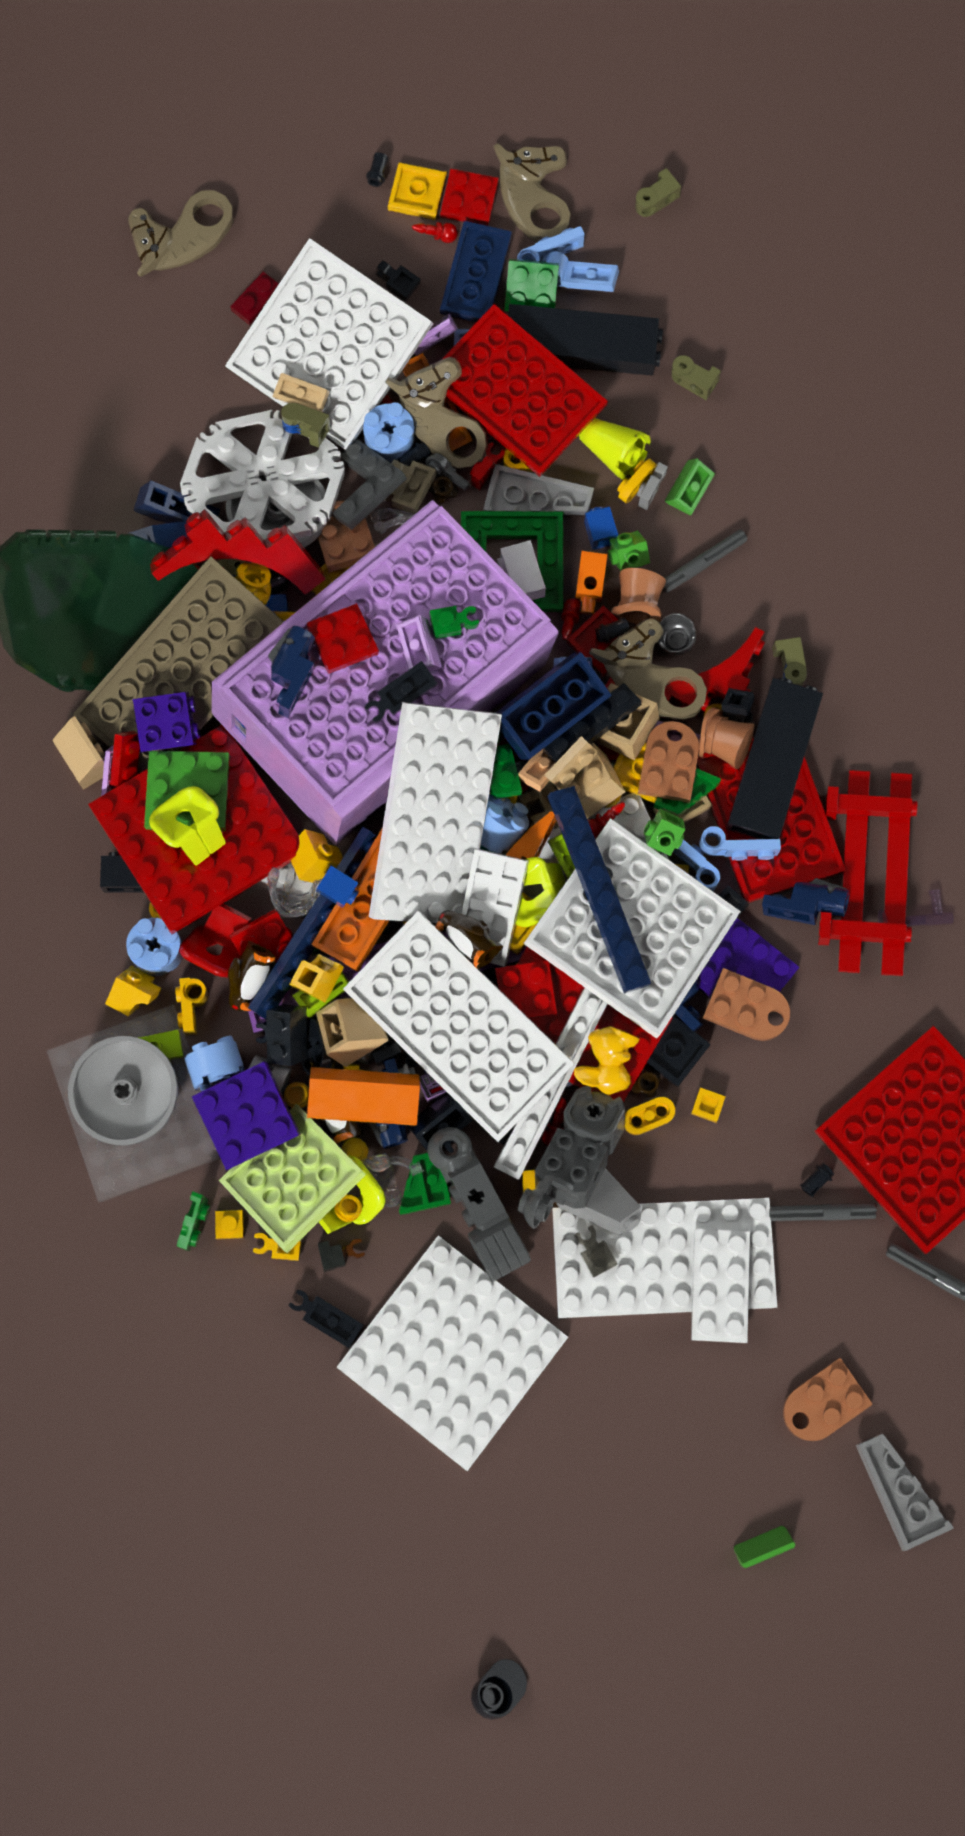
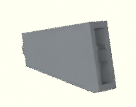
(609, 1206)

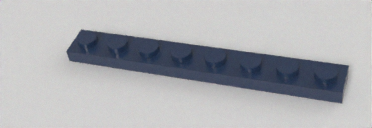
(599, 889)
(300, 946)

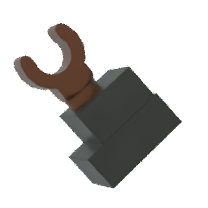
(334, 1256)

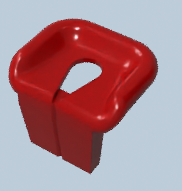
(220, 924)

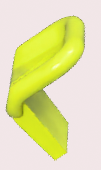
(195, 840)
(552, 880)
(371, 1199)

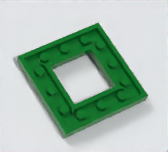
(539, 525)

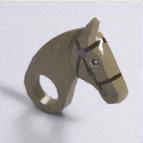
(521, 188)
(187, 241)
(424, 399)
(630, 663)

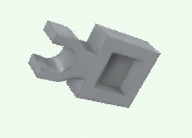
(648, 490)

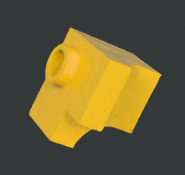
(314, 856)
(317, 977)
(131, 990)

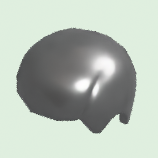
(678, 634)

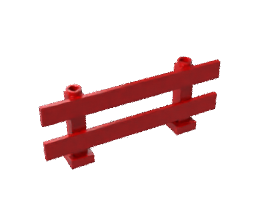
(851, 928)

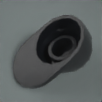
(315, 1048)
(499, 1690)

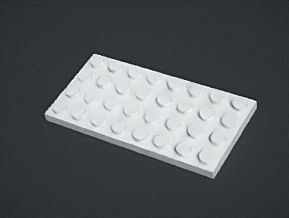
(433, 810)
(458, 1026)
(657, 1258)

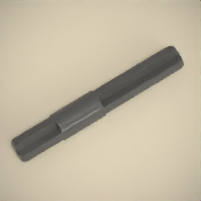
(704, 560)
(822, 1212)
(926, 1270)

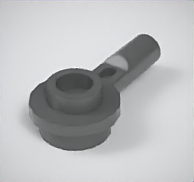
(444, 468)

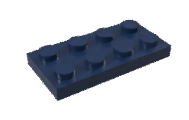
(475, 271)

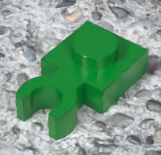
(448, 621)

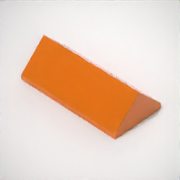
(363, 1096)

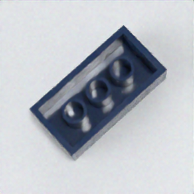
(551, 705)

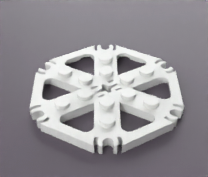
(269, 461)

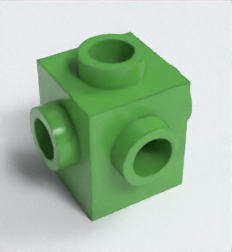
(629, 551)
(664, 832)

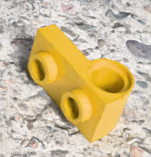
(187, 1017)

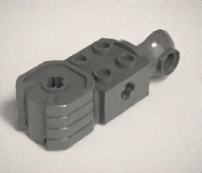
(575, 1155)
(494, 1233)

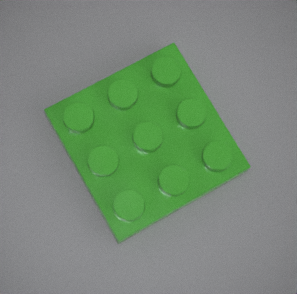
(177, 770)

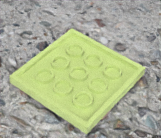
(294, 1182)

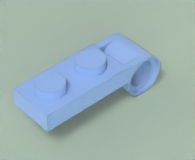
(565, 242)
(584, 275)
(738, 849)
(693, 856)

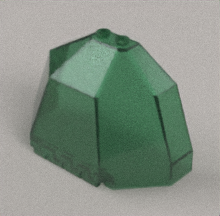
(79, 601)

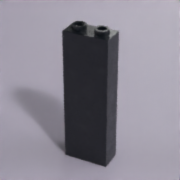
(594, 338)
(774, 760)

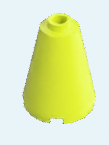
(616, 445)

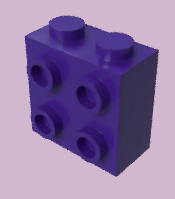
(166, 721)

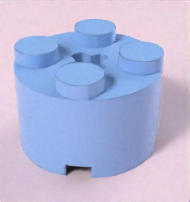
(389, 419)
(503, 824)
(148, 933)
(213, 1062)

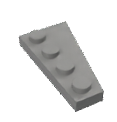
(526, 491)
(906, 1505)

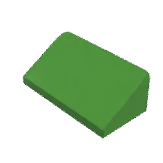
(690, 486)
(764, 1546)

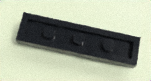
(596, 722)

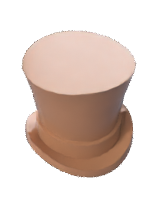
(639, 595)
(725, 738)

